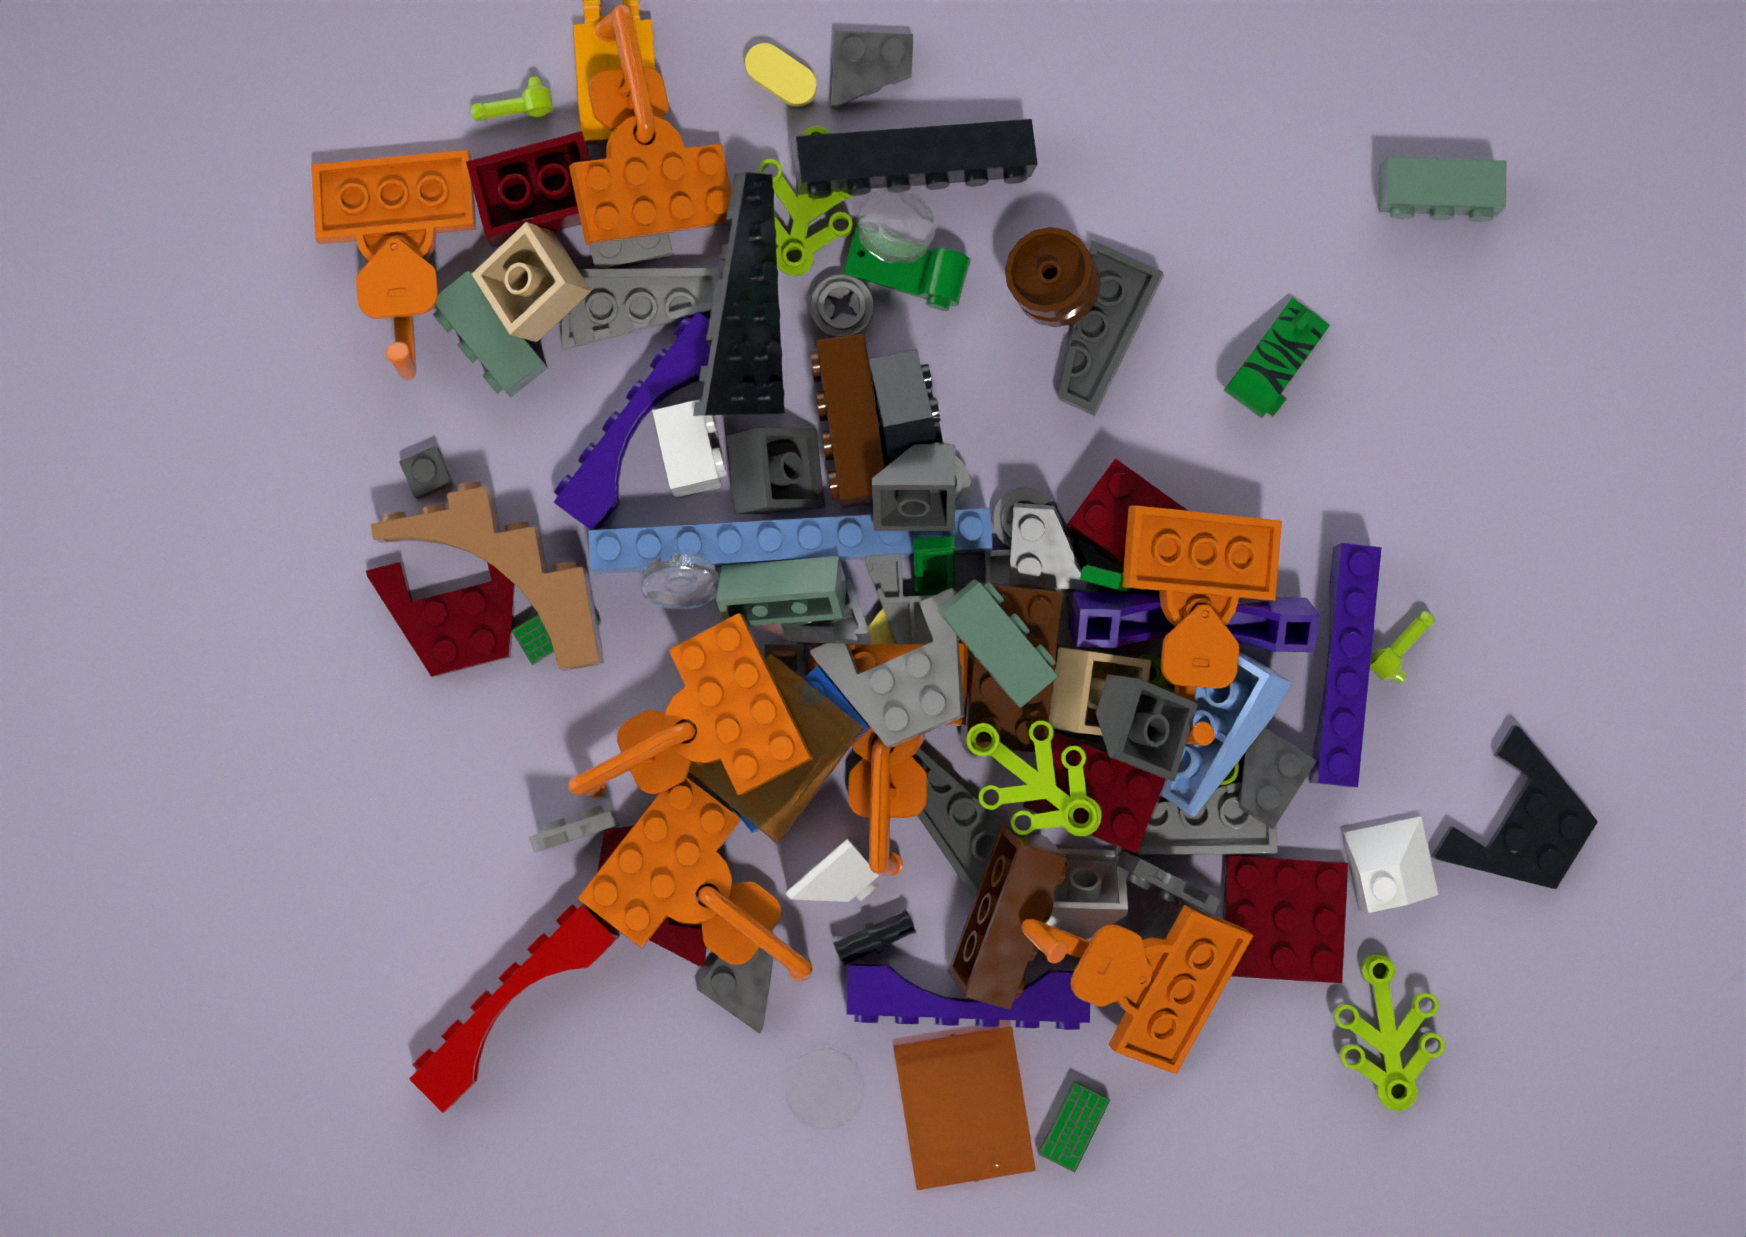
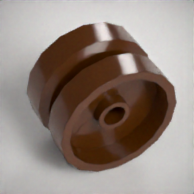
(1050, 254)

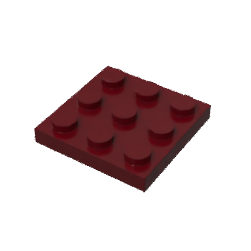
(1292, 913)

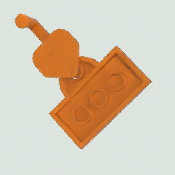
(639, 185)
(394, 216)
(1203, 562)
(734, 718)
(888, 779)
(665, 864)
(1159, 982)

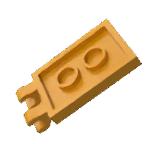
(596, 55)

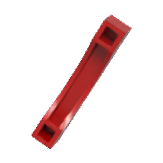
(455, 1065)

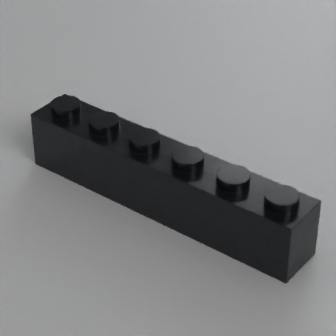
(914, 158)

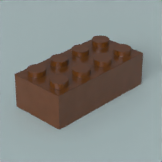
(851, 417)
(987, 701)
(1013, 888)

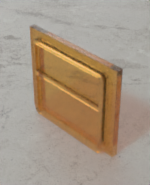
(828, 736)
(964, 1108)

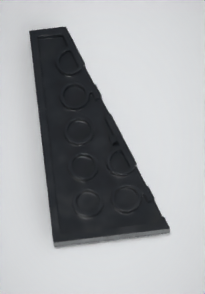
(744, 319)

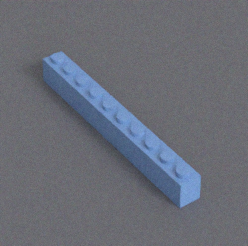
(774, 540)

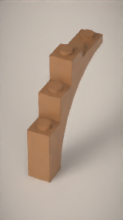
(472, 525)

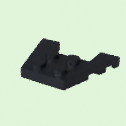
(1540, 829)

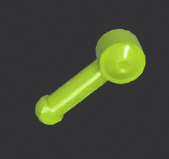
(535, 102)
(1387, 661)

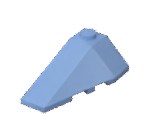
(1238, 717)

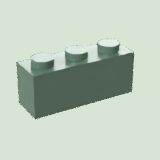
(1442, 187)
(506, 357)
(783, 591)
(999, 641)

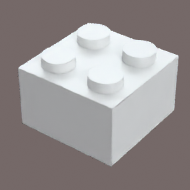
(688, 449)

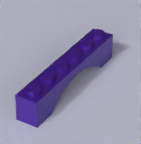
(594, 487)
(1128, 618)
(1344, 699)
(882, 991)

